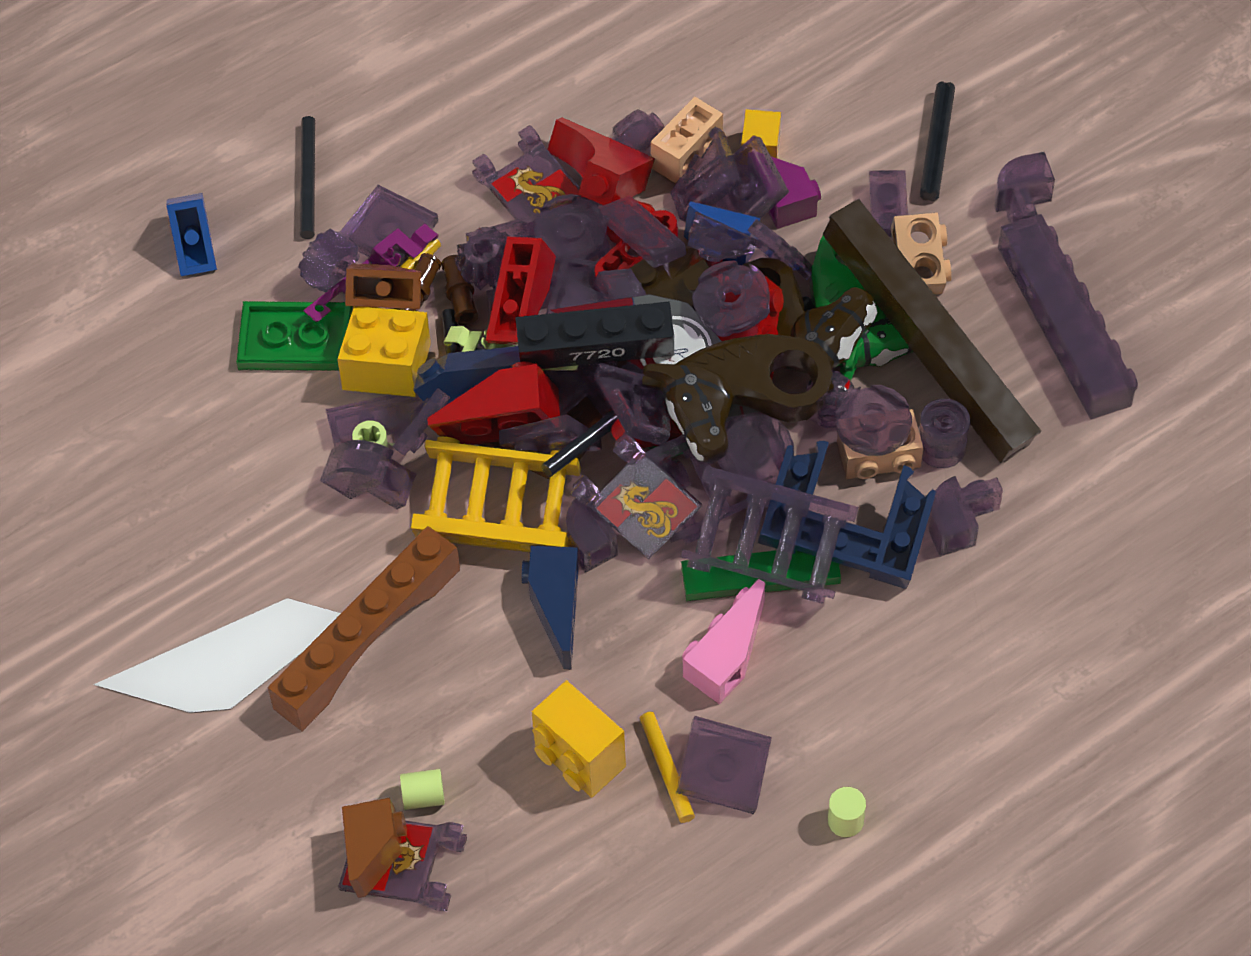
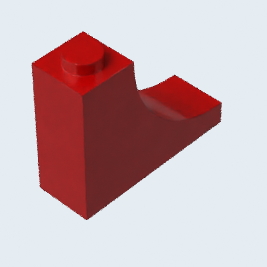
(606, 165)

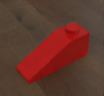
(520, 287)

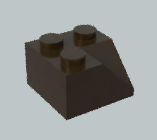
(673, 279)

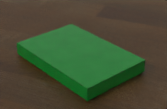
(288, 339)

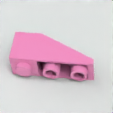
(723, 654)

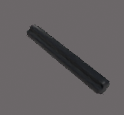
(937, 141)

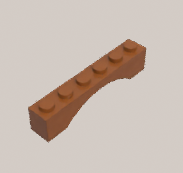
(319, 670)

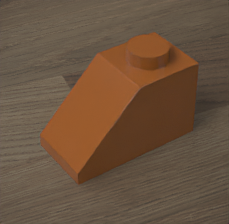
(382, 286)
(371, 841)

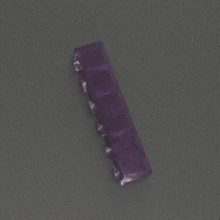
(1067, 316)

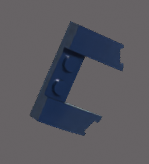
(884, 555)

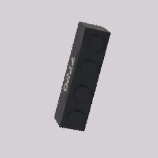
(596, 335)

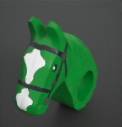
(827, 284)

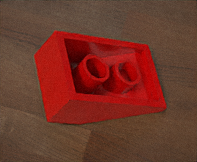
(498, 403)

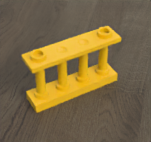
(472, 527)

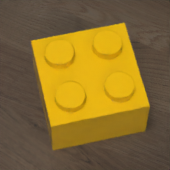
(383, 350)
(578, 739)

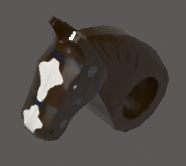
(831, 327)
(737, 372)

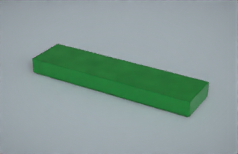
(726, 583)

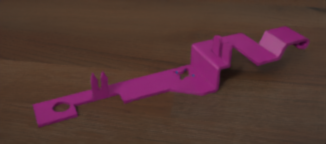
(412, 246)

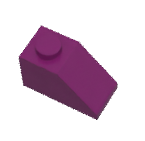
(802, 196)

